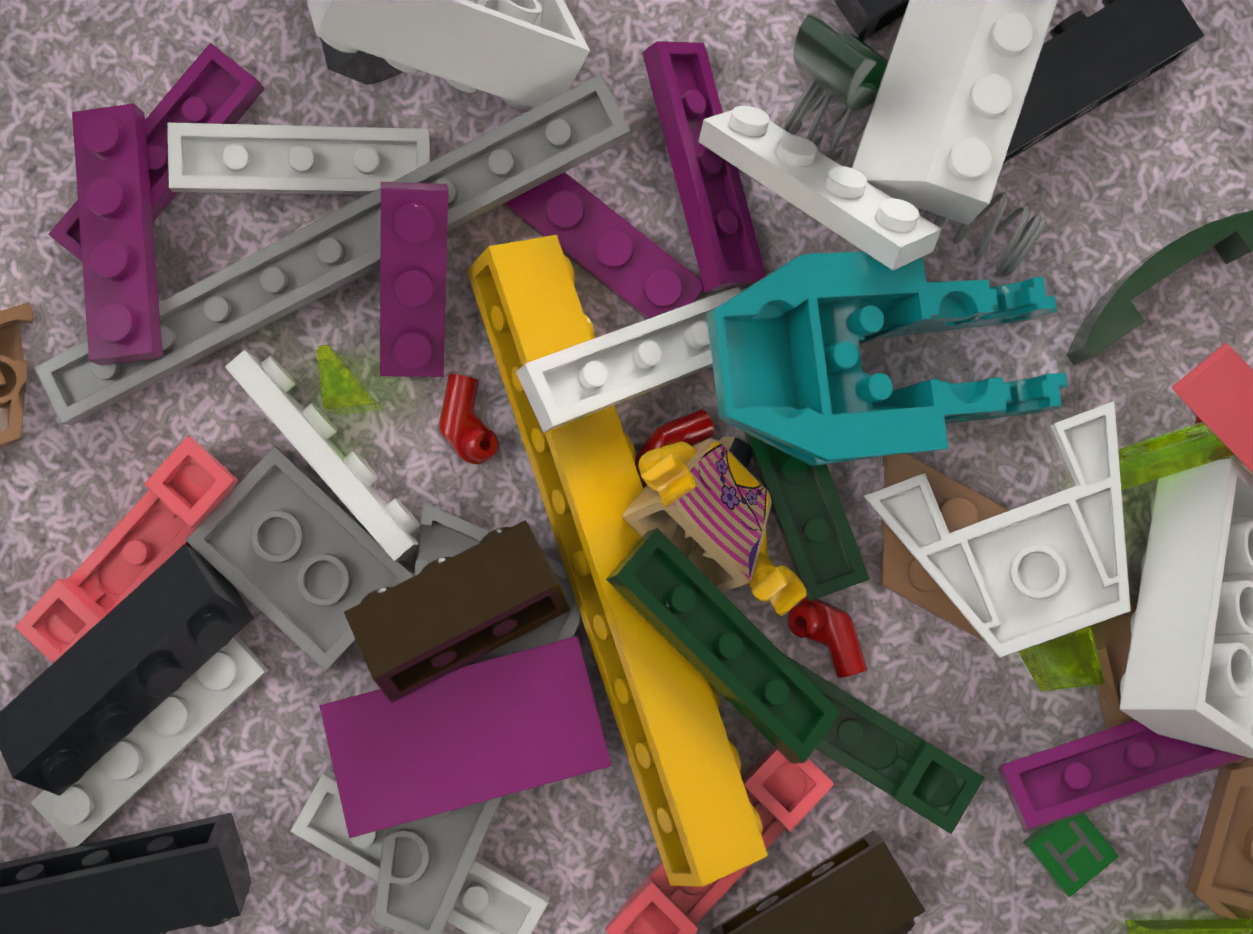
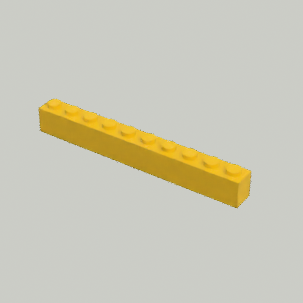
(586, 483)

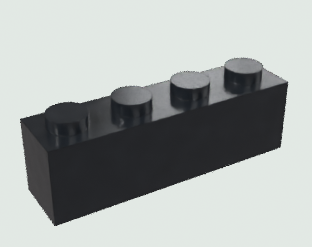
(1098, 60)
(120, 672)
(130, 883)

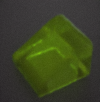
(341, 387)
(1064, 661)

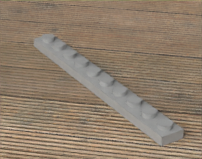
(341, 247)

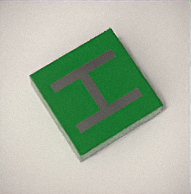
(1071, 852)

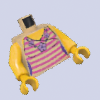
(714, 516)

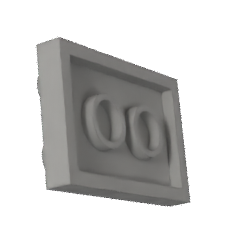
(296, 555)

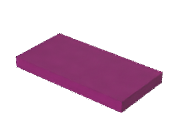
(465, 737)

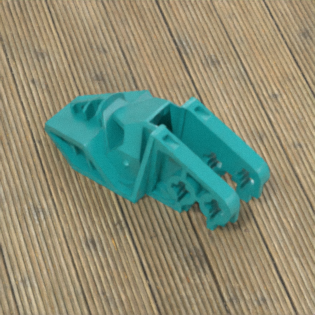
(794, 363)

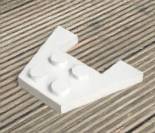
(1037, 565)

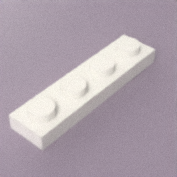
(291, 158)
(820, 187)
(620, 364)
(310, 434)
(152, 744)
(489, 898)

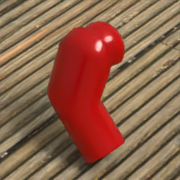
(461, 426)
(690, 428)
(832, 628)

